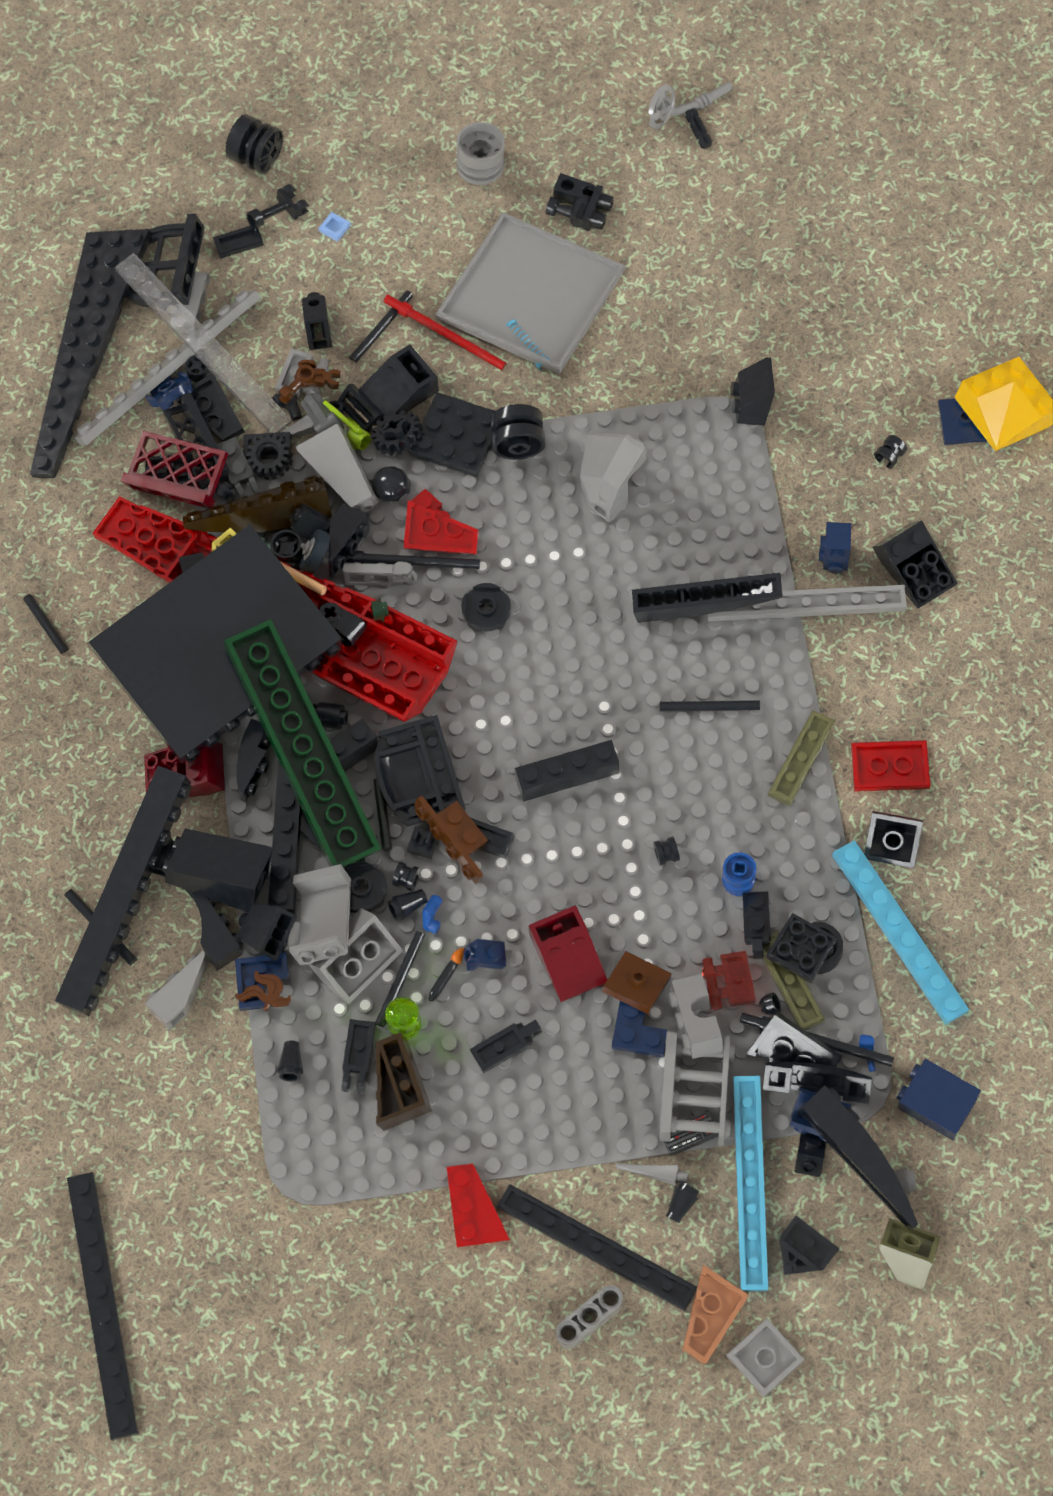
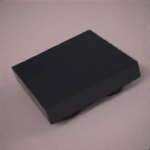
(801, 948)

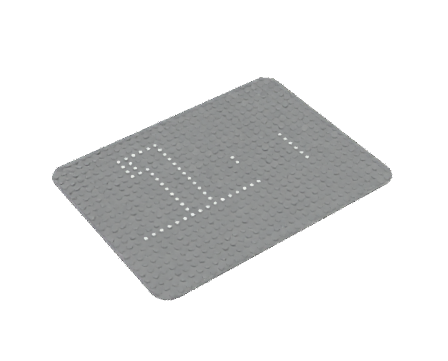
(548, 683)

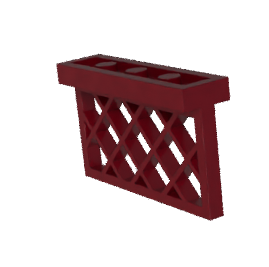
(167, 488)

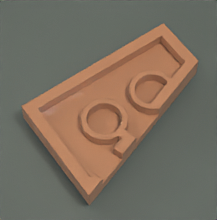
(711, 1314)

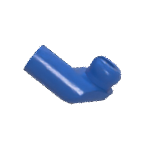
(428, 914)

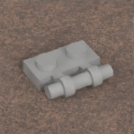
(290, 368)

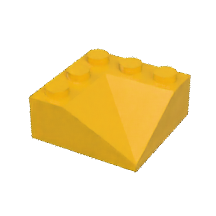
(1006, 403)

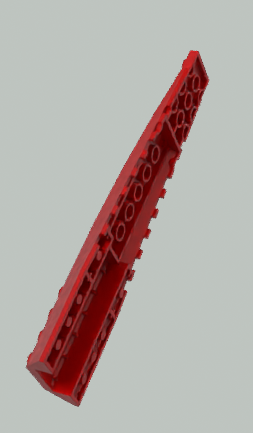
(390, 665)

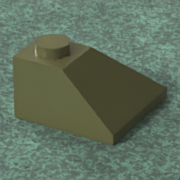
(909, 1252)

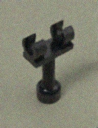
(284, 195)

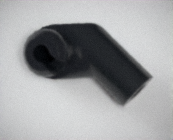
(292, 406)

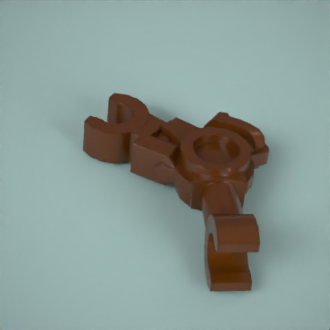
(309, 375)

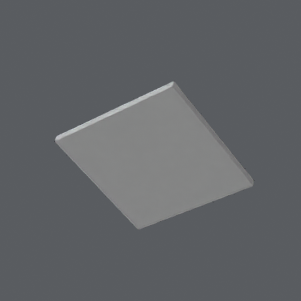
(539, 282)

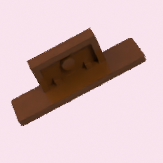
(456, 832)

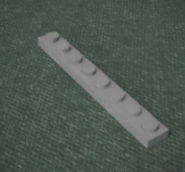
(823, 602)

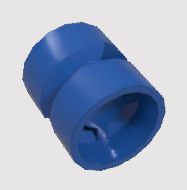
(739, 874)

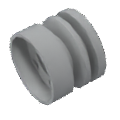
(480, 153)

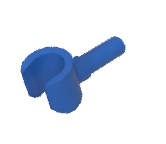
(867, 1042)

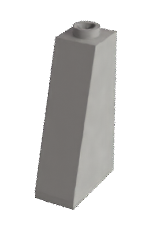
(338, 464)

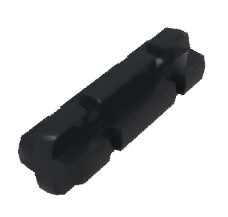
(698, 128)

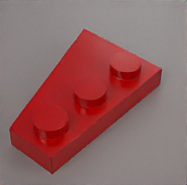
(437, 533)
(472, 1209)

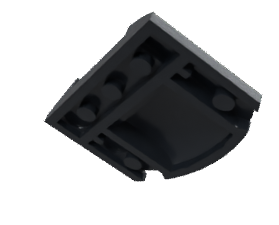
(414, 763)

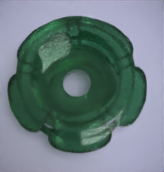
(379, 609)

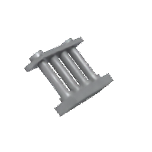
(673, 1098)

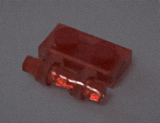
(736, 976)

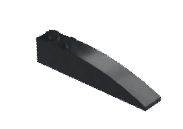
(704, 597)
(856, 1147)

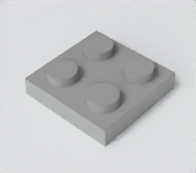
(765, 1358)

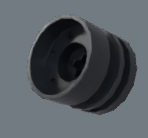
(254, 143)

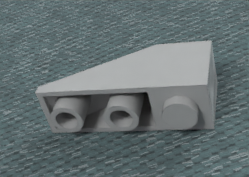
(176, 997)

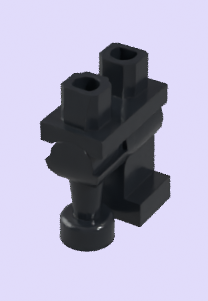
(585, 202)

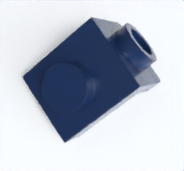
(485, 954)

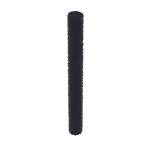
(378, 329)
(709, 705)
(80, 905)
(401, 976)

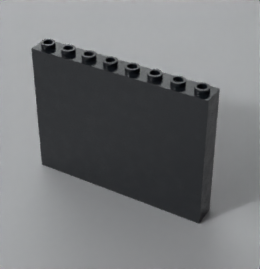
(173, 650)

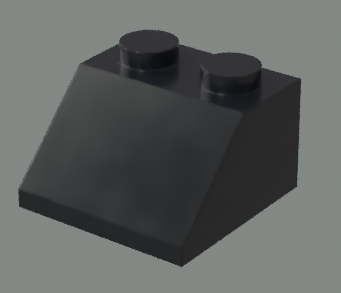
(753, 393)

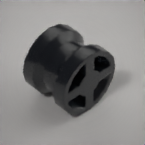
(194, 363)
(666, 851)
(406, 876)

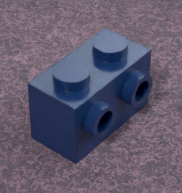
(835, 547)

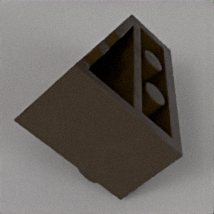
(399, 1084)

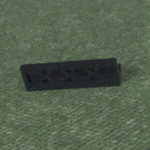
(201, 431)

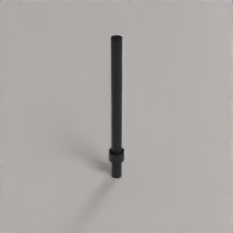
(361, 557)
(832, 1043)

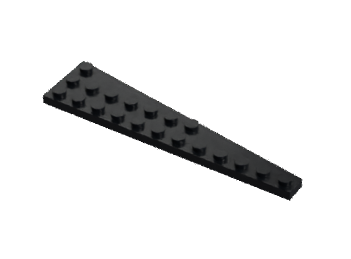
(85, 338)

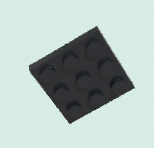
(455, 435)

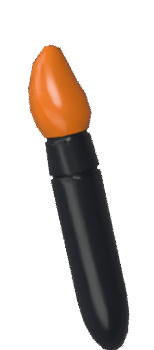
(446, 974)

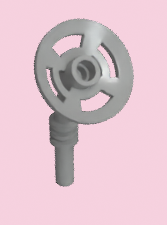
(666, 106)

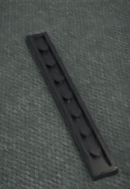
(597, 1247)

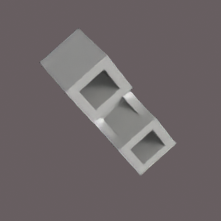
(701, 1034)

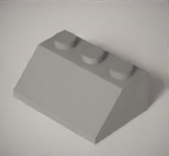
(369, 953)

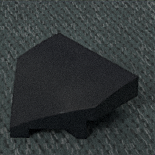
(804, 1248)

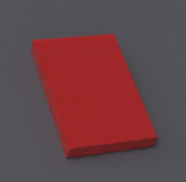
(890, 765)

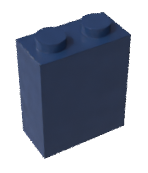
(937, 1098)

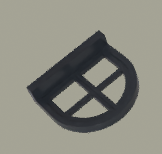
(185, 265)

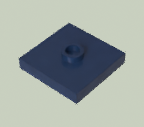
(956, 424)

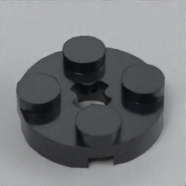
(490, 620)
(372, 877)

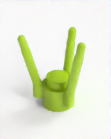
(357, 436)

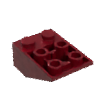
(204, 772)
(567, 953)

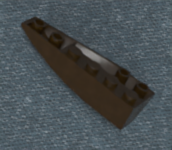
(263, 510)

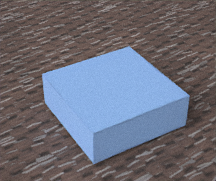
(334, 226)

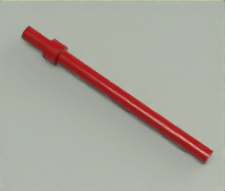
(406, 310)

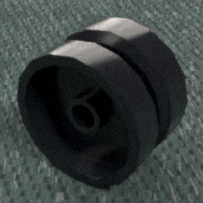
(517, 432)

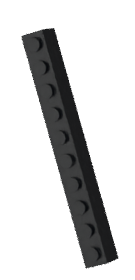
(123, 891)

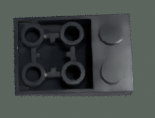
(400, 383)
(915, 563)

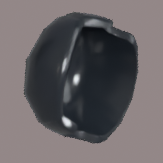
(390, 484)

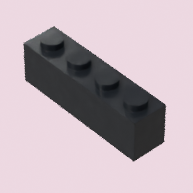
(567, 770)

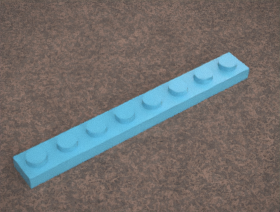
(900, 932)
(750, 1183)

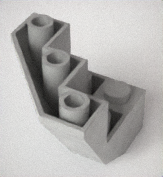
(606, 468)

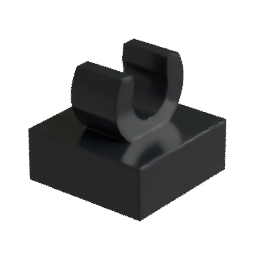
(422, 843)

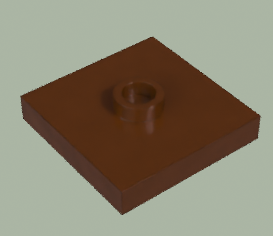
(637, 982)

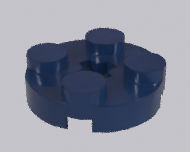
(169, 390)

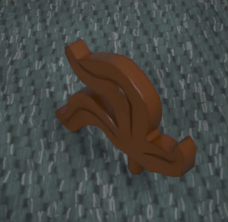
(275, 988)

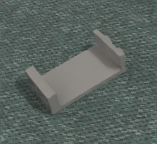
(323, 914)

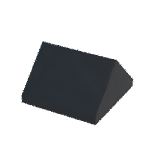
(893, 839)

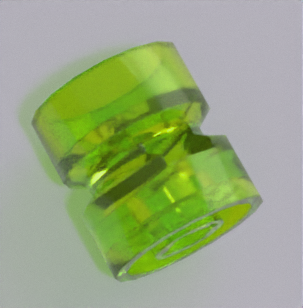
(403, 1017)

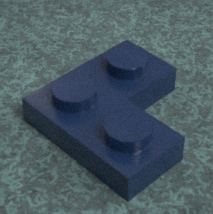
(264, 965)
(635, 1038)

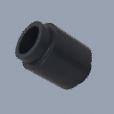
(331, 714)

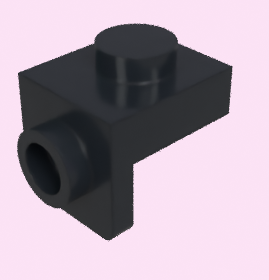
(810, 1155)

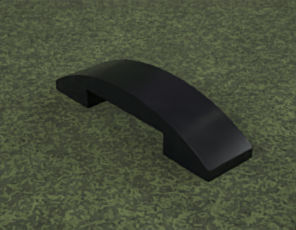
(812, 1077)

